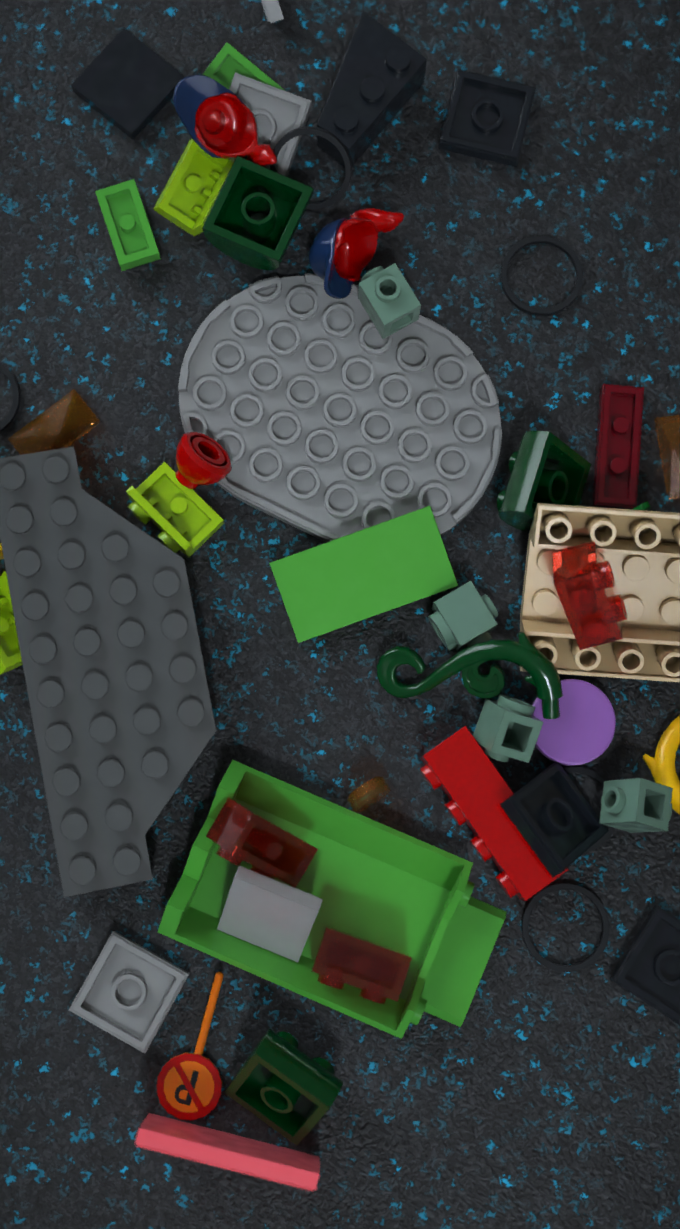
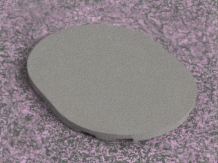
(332, 417)

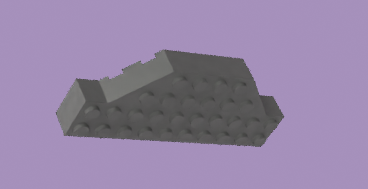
(104, 665)

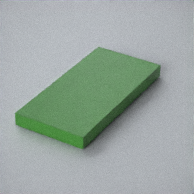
(363, 574)

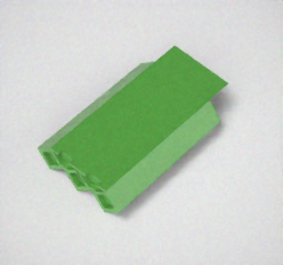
(370, 886)

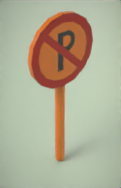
(191, 1082)

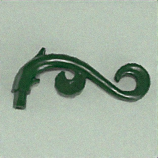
(482, 685)

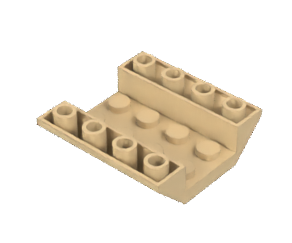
(646, 572)

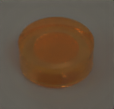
(368, 794)

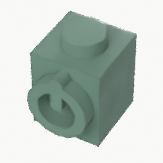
(388, 299)
(463, 618)
(508, 729)
(636, 805)

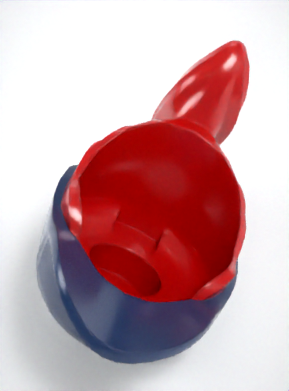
(219, 120)
(347, 247)

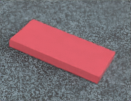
(229, 1151)

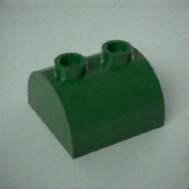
(256, 214)
(541, 473)
(285, 1086)

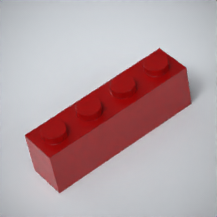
(475, 799)

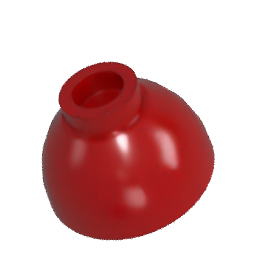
(200, 460)

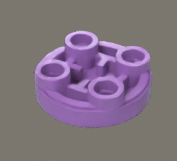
(583, 727)

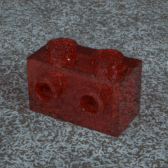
(587, 595)
(261, 843)
(360, 963)

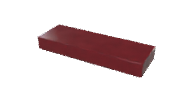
(618, 446)

